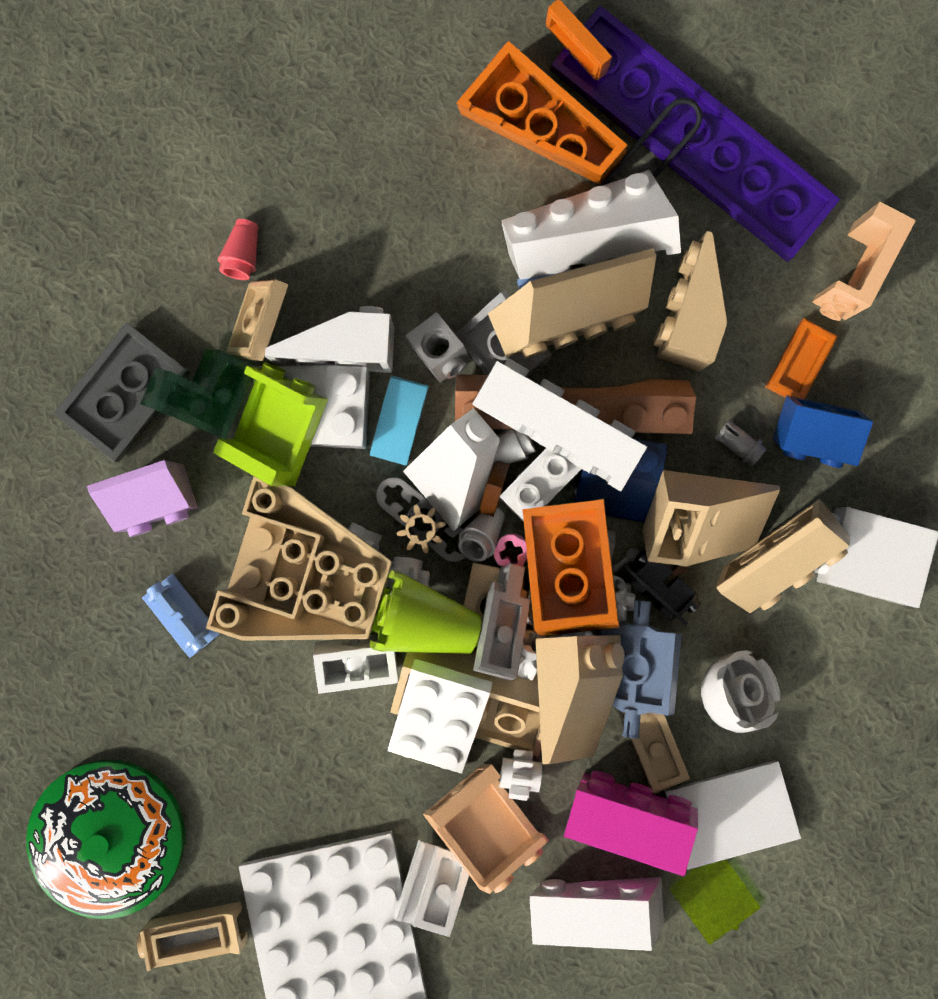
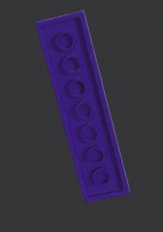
(723, 157)

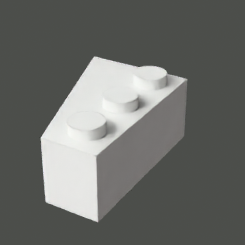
(598, 913)

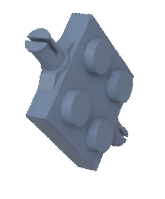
(648, 669)

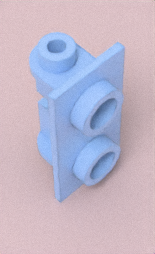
(180, 615)

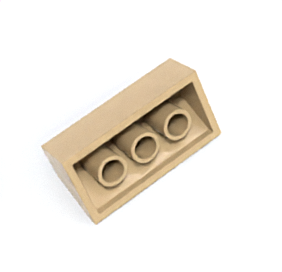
(574, 305)
(511, 710)

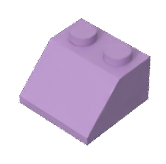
(144, 497)

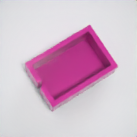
(633, 822)

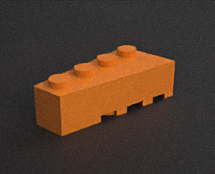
(537, 113)

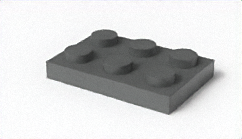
(108, 397)

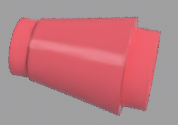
(240, 251)

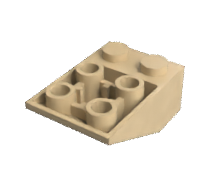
(697, 310)
(704, 517)

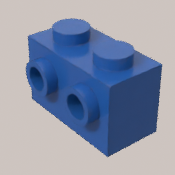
(822, 431)

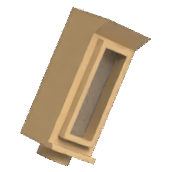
(191, 936)

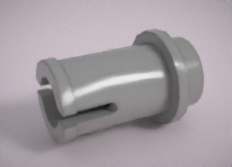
(741, 443)

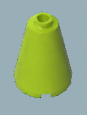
(423, 620)

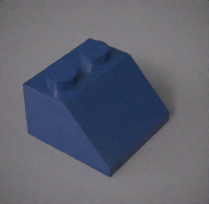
(637, 494)

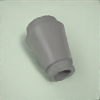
(481, 536)

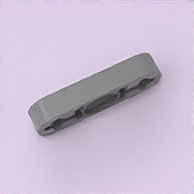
(395, 508)

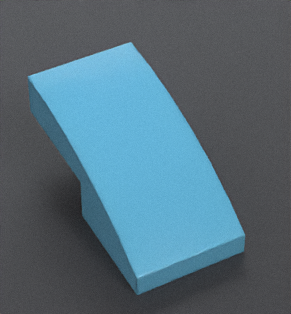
(399, 420)

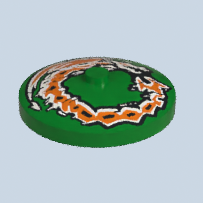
(105, 839)

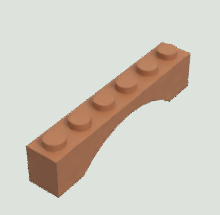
(642, 406)

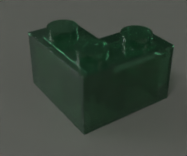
(206, 401)

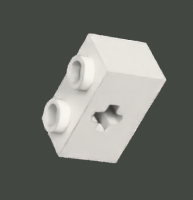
(539, 482)
(352, 665)

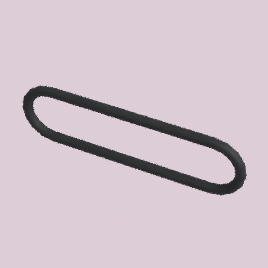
(665, 112)

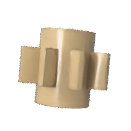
(411, 522)

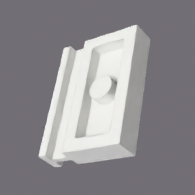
(432, 890)

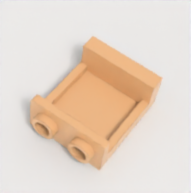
(884, 234)
(486, 829)

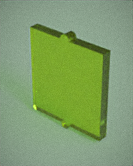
(714, 899)

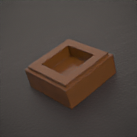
(494, 488)

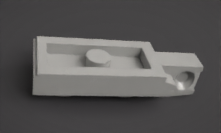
(503, 625)

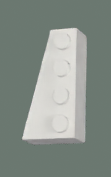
(593, 227)
(559, 424)

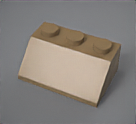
(784, 558)

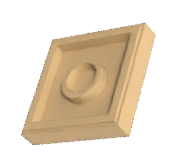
(256, 319)

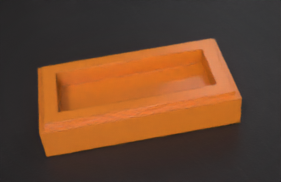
(577, 40)
(801, 360)

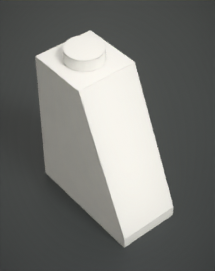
(456, 468)

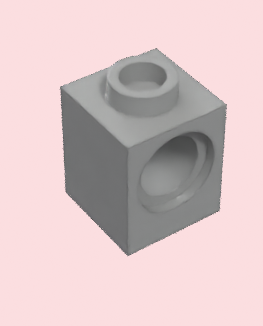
(428, 337)

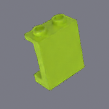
(274, 427)

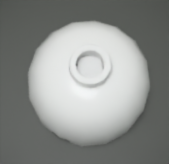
(740, 692)

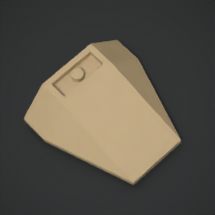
(298, 574)

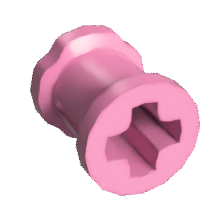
(517, 540)

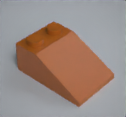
(570, 568)

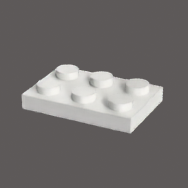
(439, 715)

